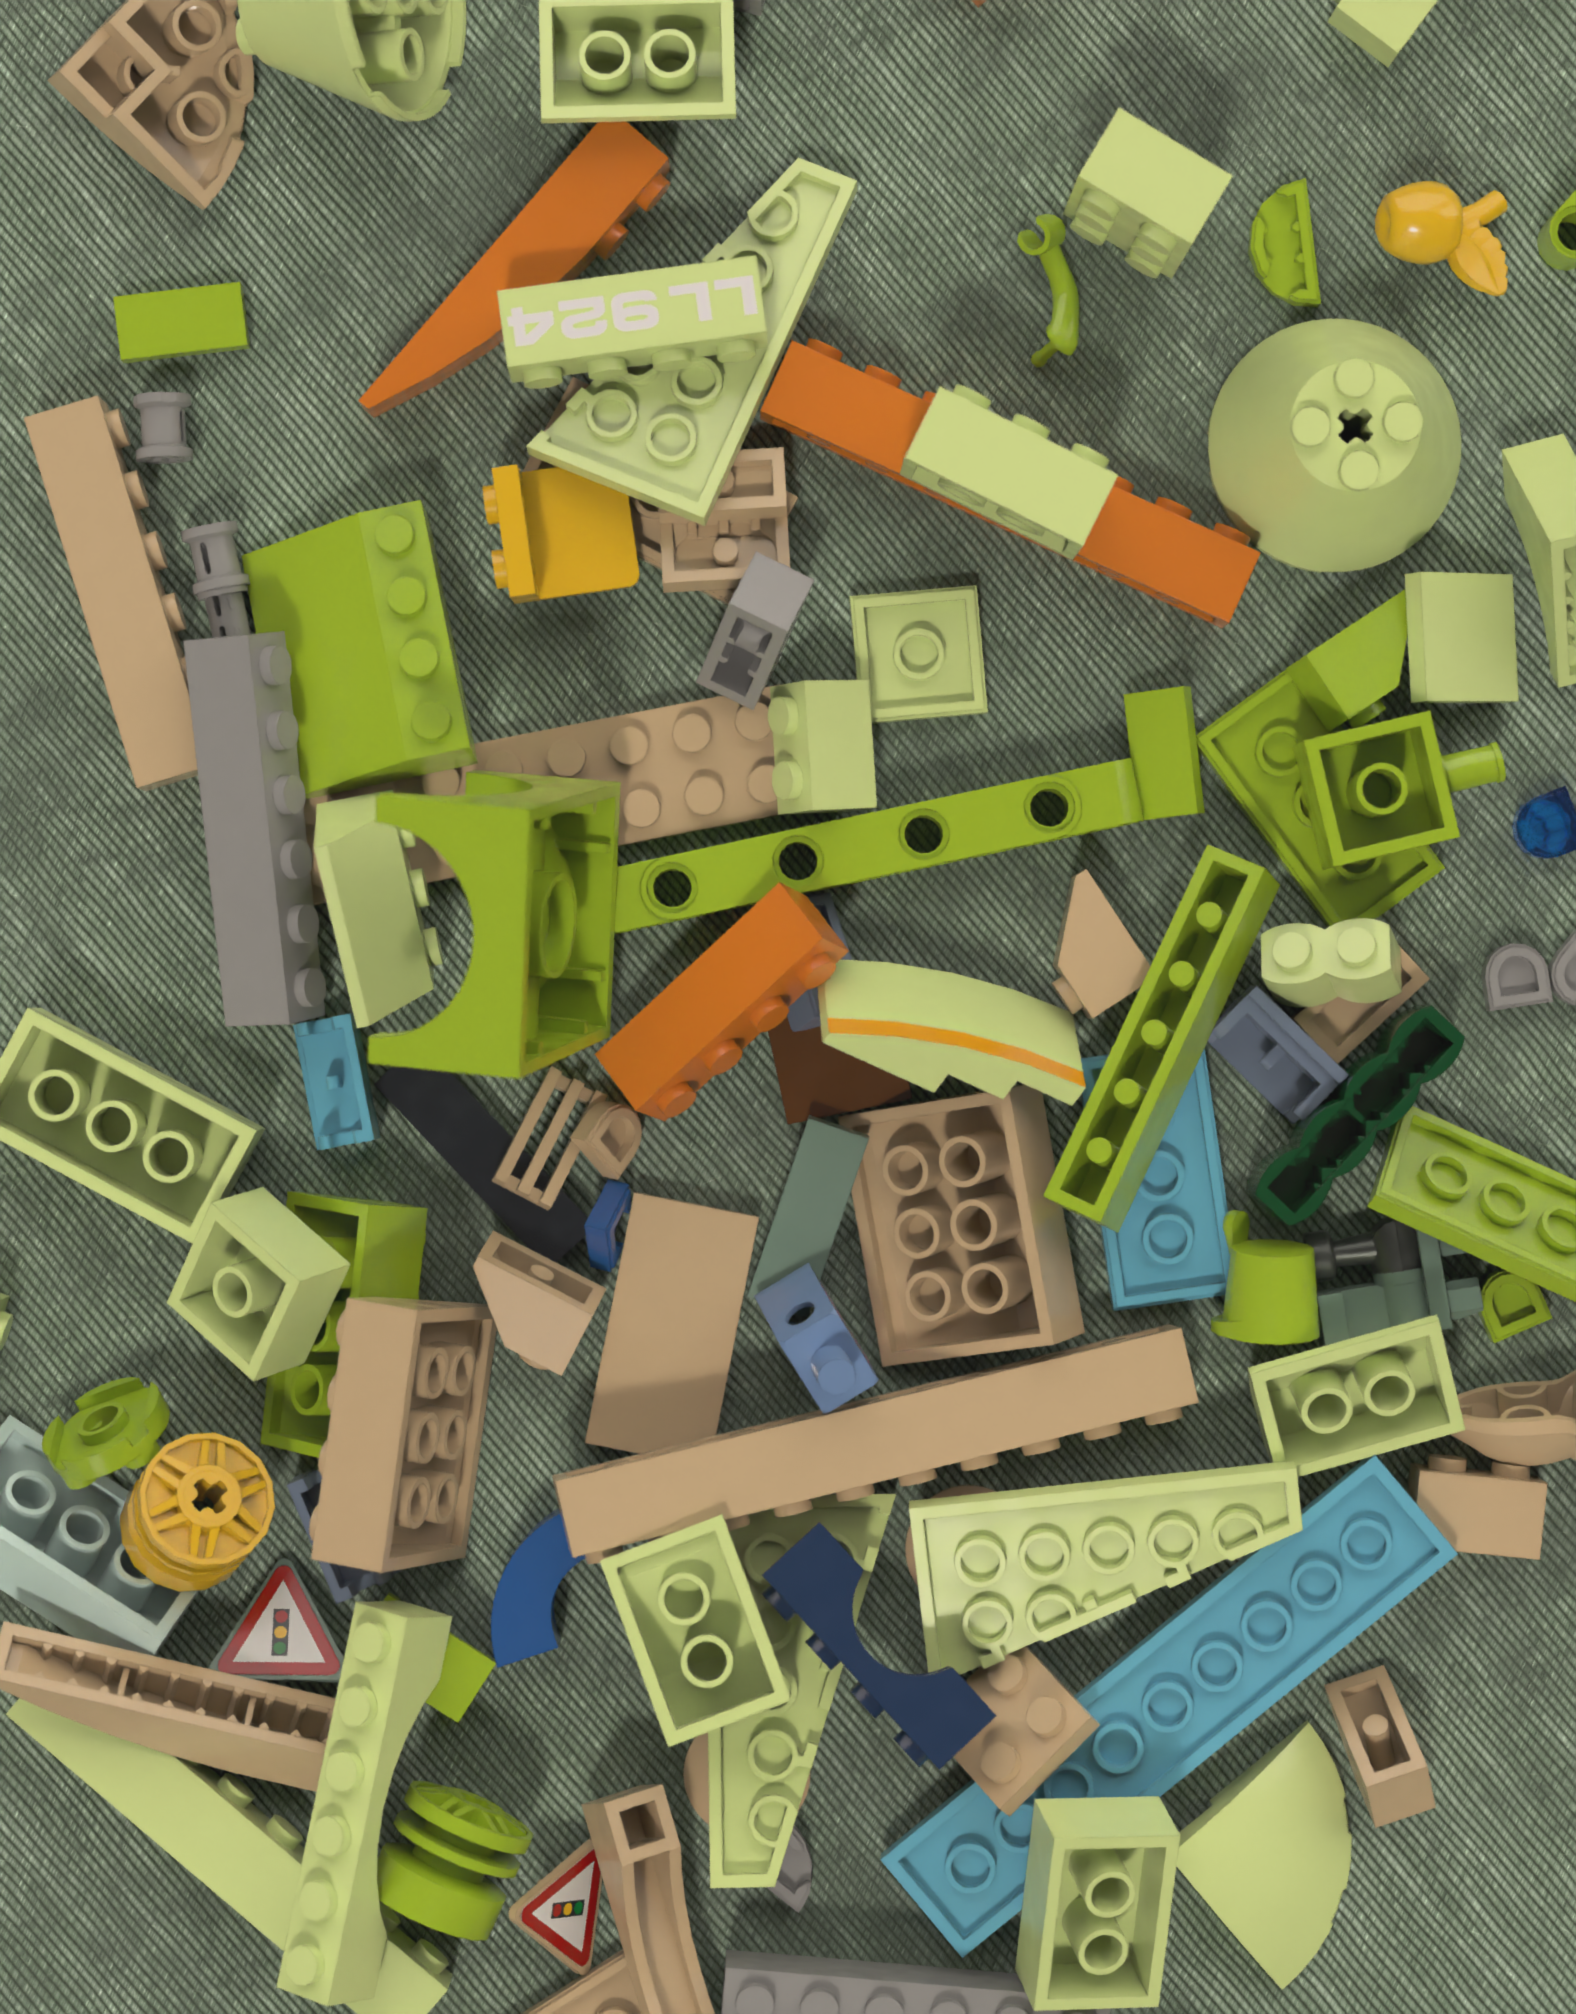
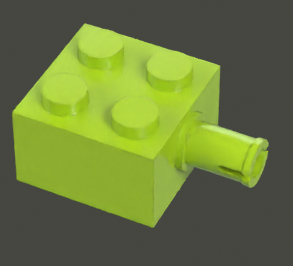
(1387, 787)

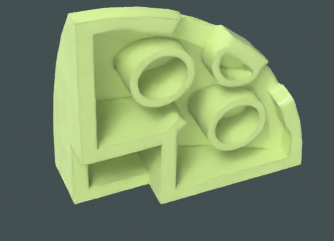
(1275, 1853)

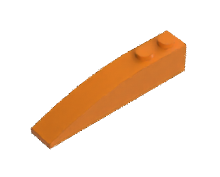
(548, 242)

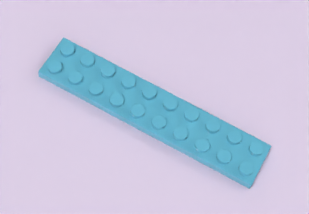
(1187, 1688)

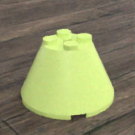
(367, 51)
(1292, 476)

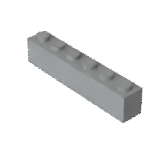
(255, 829)
(843, 1986)

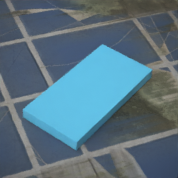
(1174, 1230)

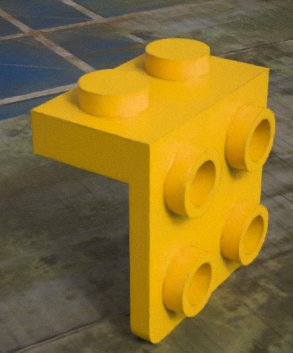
(559, 534)

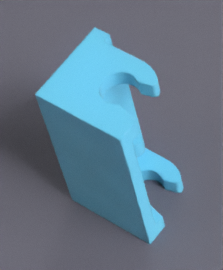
(336, 1081)

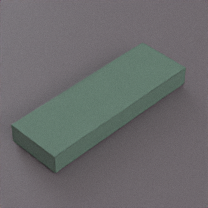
(810, 1203)

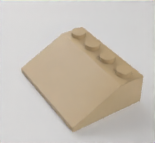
(959, 1228)
(403, 1433)

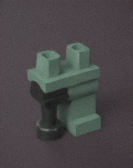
(1404, 1286)

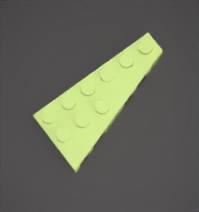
(681, 429)
(765, 1759)

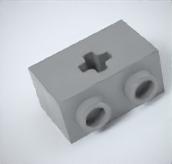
(754, 630)

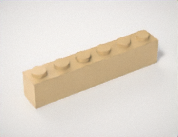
(119, 584)

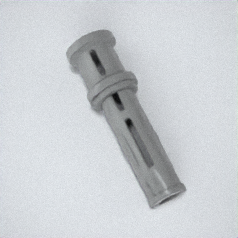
(219, 577)

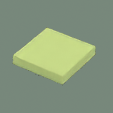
(1461, 637)
(920, 653)

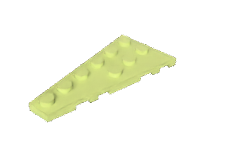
(1060, 1556)

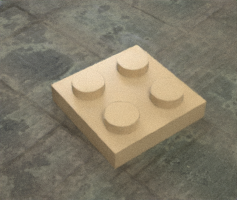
(1030, 1736)

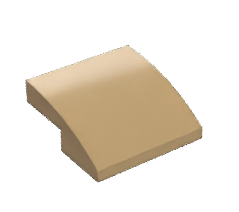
(744, 521)

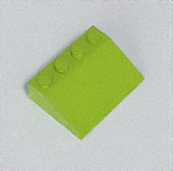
(366, 649)

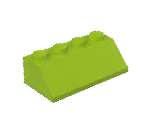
(385, 1257)

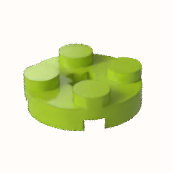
(112, 1430)

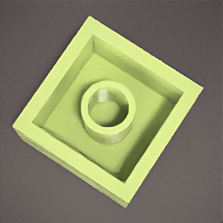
(258, 1283)

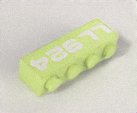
(633, 321)

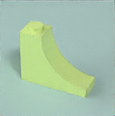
(1543, 504)

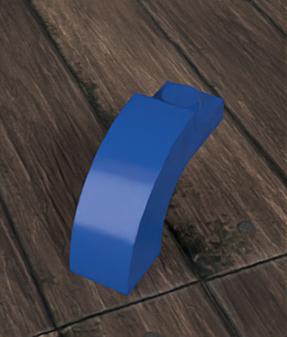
(524, 1599)

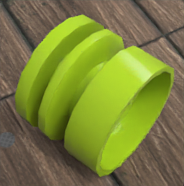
(456, 1845)

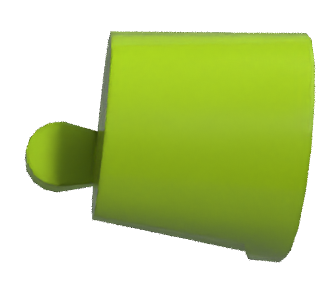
(1267, 1288)

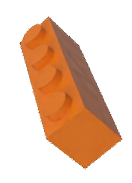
(722, 1003)

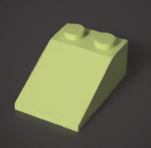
(695, 1630)

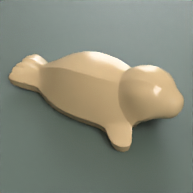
(1522, 1421)

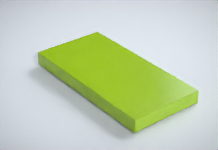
(1258, 766)
(1480, 1199)

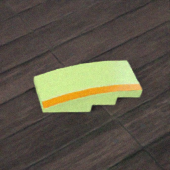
(950, 1024)

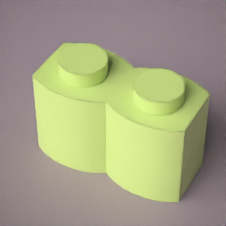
(1315, 965)

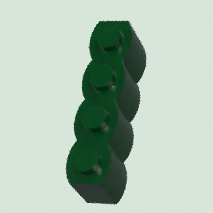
(1343, 1128)

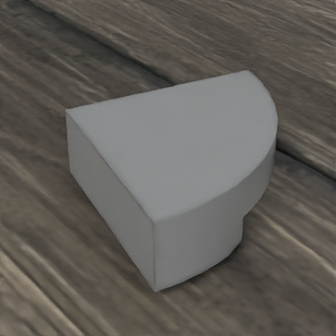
(795, 1873)

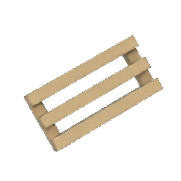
(574, 1091)

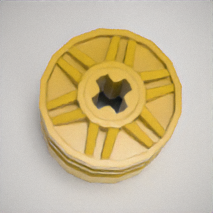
(173, 1539)

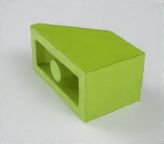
(1355, 667)

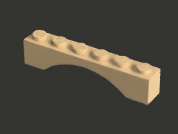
(646, 1893)

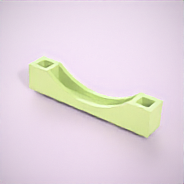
(336, 1915)

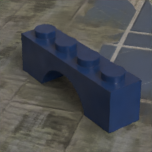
(931, 1708)

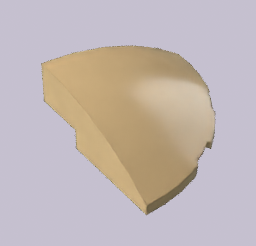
(167, 89)

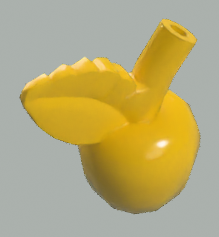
(1428, 225)

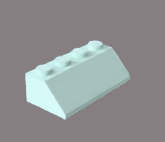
(68, 1553)

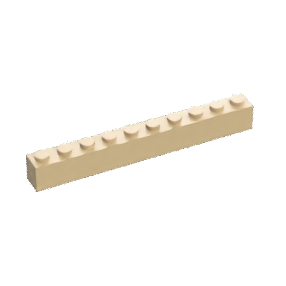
(877, 1440)

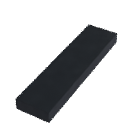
(474, 1147)

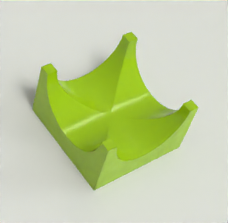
(542, 908)

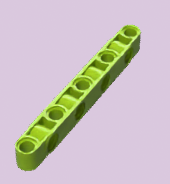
(875, 843)

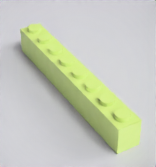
(226, 1844)

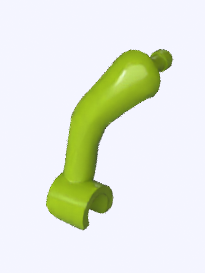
(1064, 324)

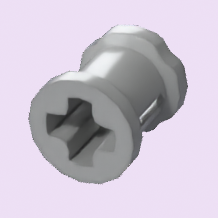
(163, 427)

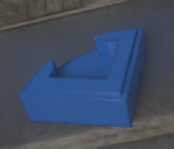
(602, 1224)

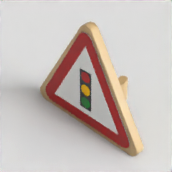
(564, 1909)

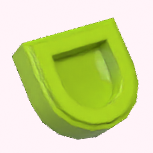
(1510, 1305)

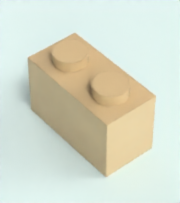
(1482, 1509)

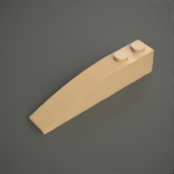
(171, 1705)

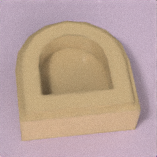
(609, 1137)

